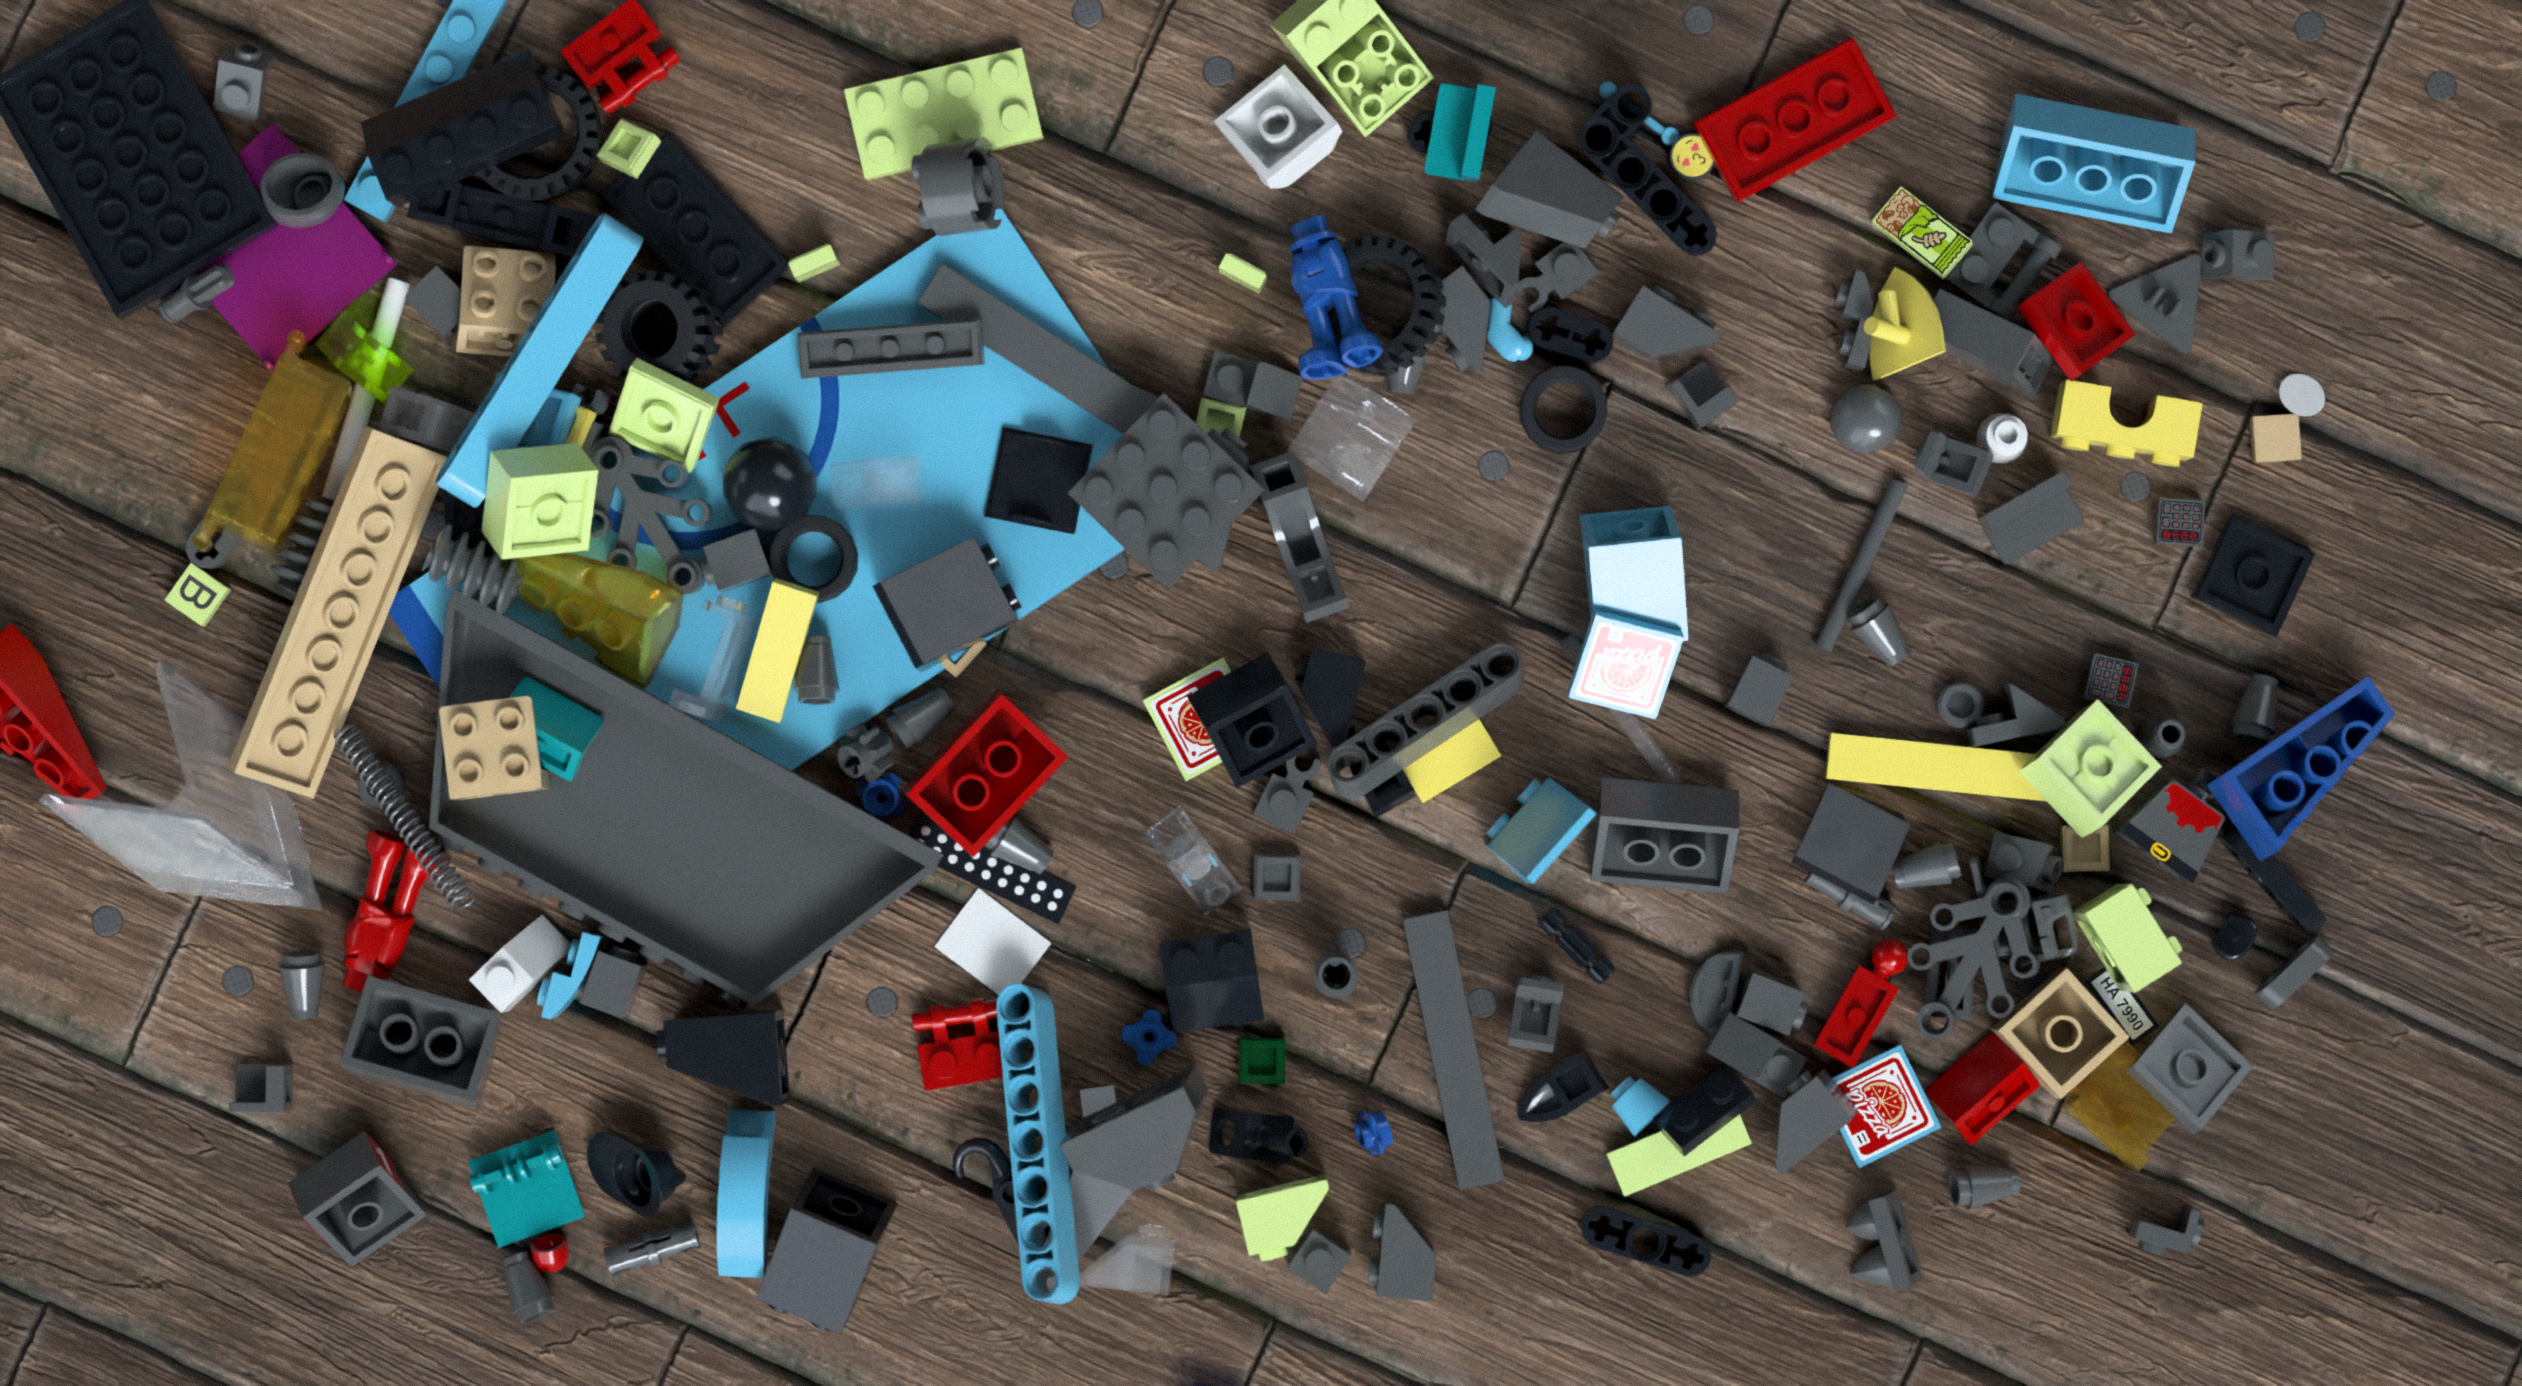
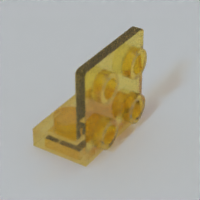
(2119, 1109)

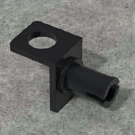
(1257, 1136)

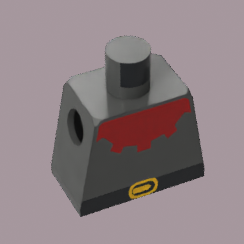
(2175, 826)

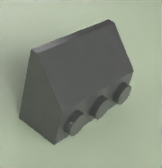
(1665, 835)
(422, 1042)

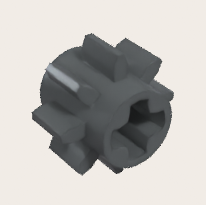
(865, 752)

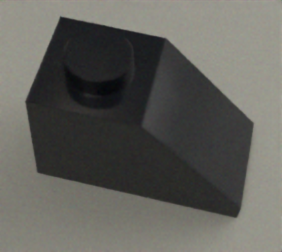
(1330, 690)

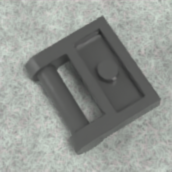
(1993, 246)

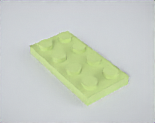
(941, 105)

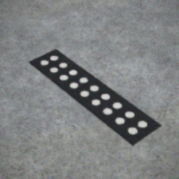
(1021, 886)

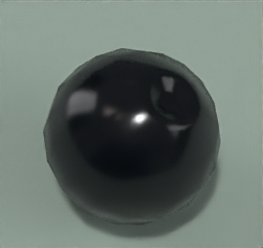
(769, 483)

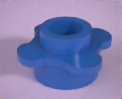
(889, 787)
(1145, 1049)
(1373, 1131)

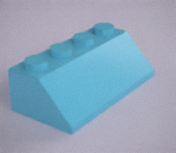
(2094, 163)

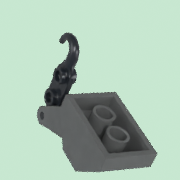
(1110, 1154)

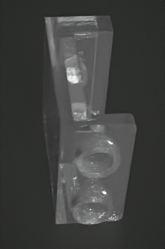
(725, 664)

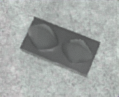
(1895, 1258)

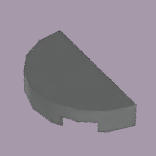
(1715, 988)

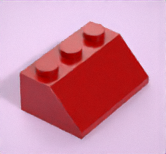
(985, 773)

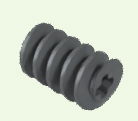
(298, 559)
(474, 570)

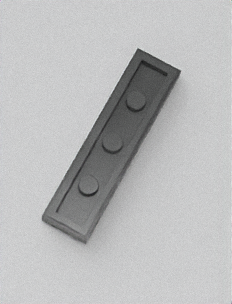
(891, 348)

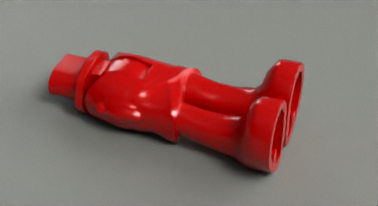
(376, 933)

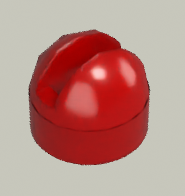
(550, 1252)

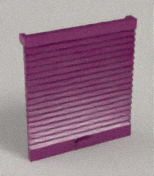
(296, 274)

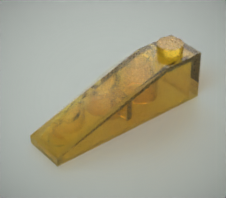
(609, 606)

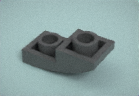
(1856, 307)

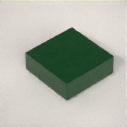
(1262, 1060)

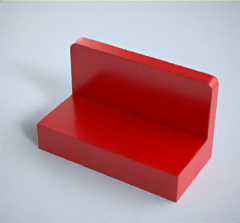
(1982, 1088)

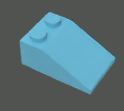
(1538, 829)

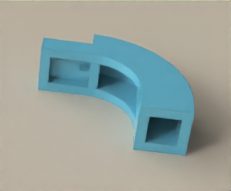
(744, 1193)

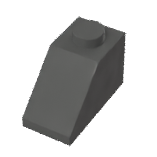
(1810, 1117)

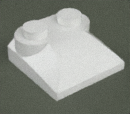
(1280, 129)

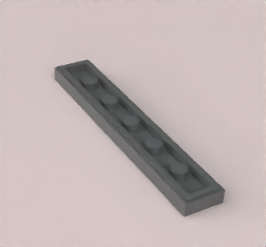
(1037, 351)
(1453, 1049)

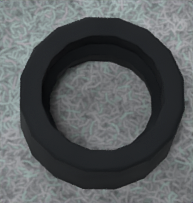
(1573, 376)
(829, 527)

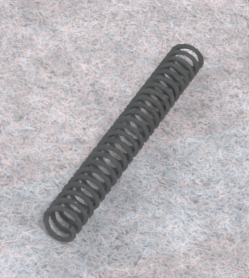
(357, 744)

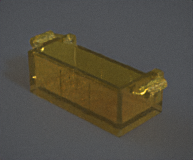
(277, 453)

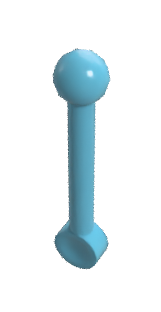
(1668, 135)

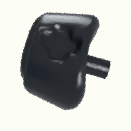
(2235, 937)

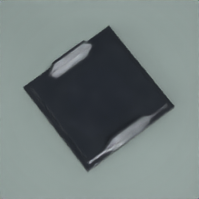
(1034, 480)

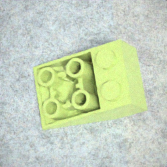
(1353, 57)

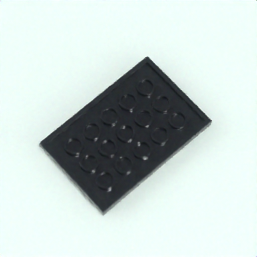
(131, 156)

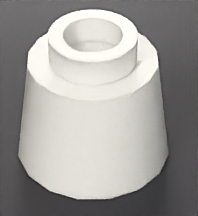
(2003, 437)

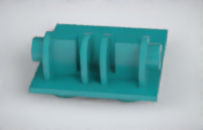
(526, 1188)

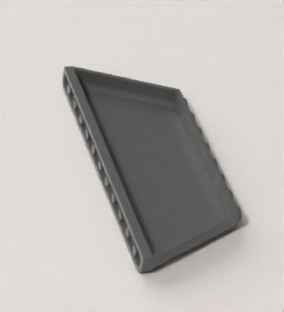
(668, 824)

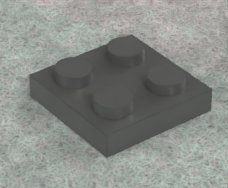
(2189, 1068)

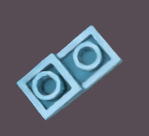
(563, 988)

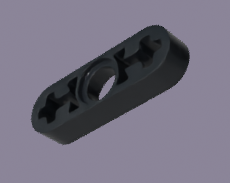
(2275, 883)
(1674, 1261)

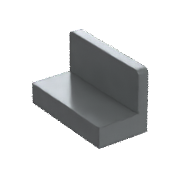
(2031, 518)

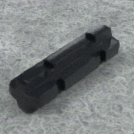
(1576, 945)

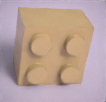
(2060, 1032)

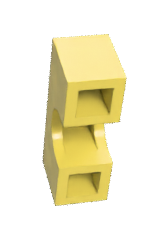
(2085, 419)

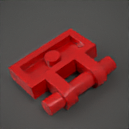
(614, 43)
(961, 1059)

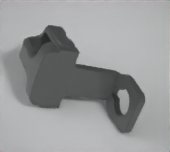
(2046, 910)

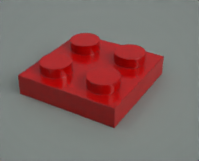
(2076, 321)

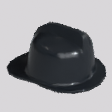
(633, 1172)

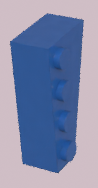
(2291, 774)

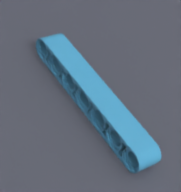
(540, 356)
(1049, 1162)

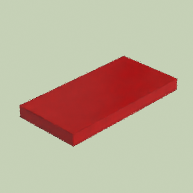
(1794, 120)

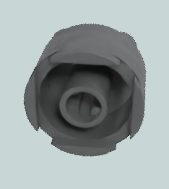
(958, 187)

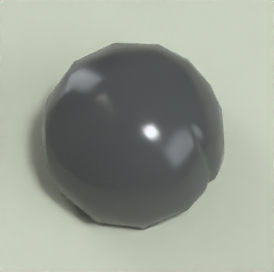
(1866, 418)

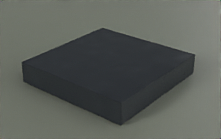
(2253, 575)
(1851, 843)

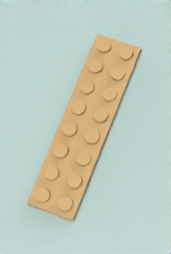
(338, 613)

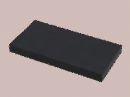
(697, 229)

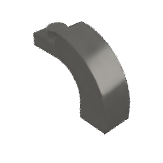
(1299, 537)

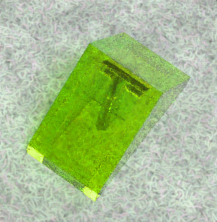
(363, 356)

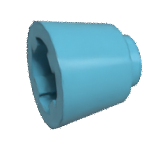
(1637, 1103)

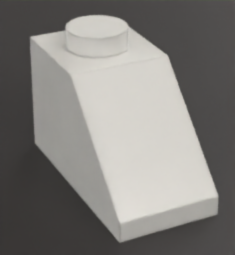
(521, 964)

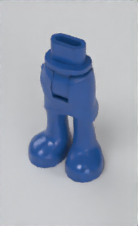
(1324, 282)

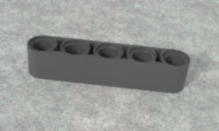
(1418, 740)

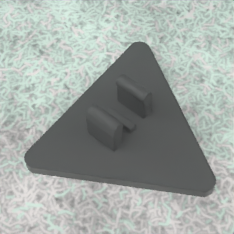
(2164, 301)

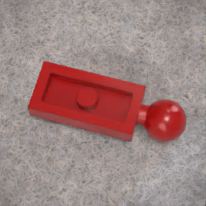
(1862, 1004)

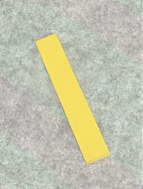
(1928, 766)

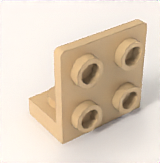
(501, 297)
(491, 748)

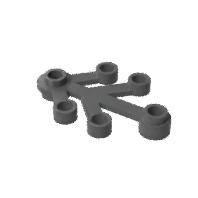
(642, 509)
(1978, 951)

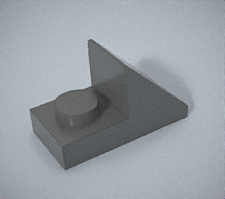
(1491, 264)
(1252, 385)
(2026, 718)
(1755, 1054)

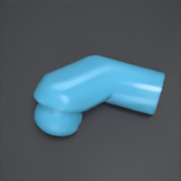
(1504, 337)

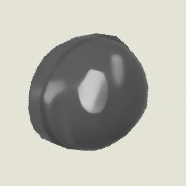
(302, 190)

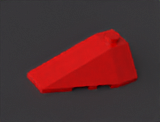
(39, 722)

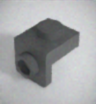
(242, 80)
(2238, 255)
(1952, 463)
(2029, 861)
(1535, 1013)
(2159, 1238)

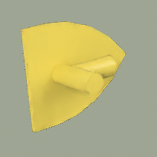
(1903, 326)

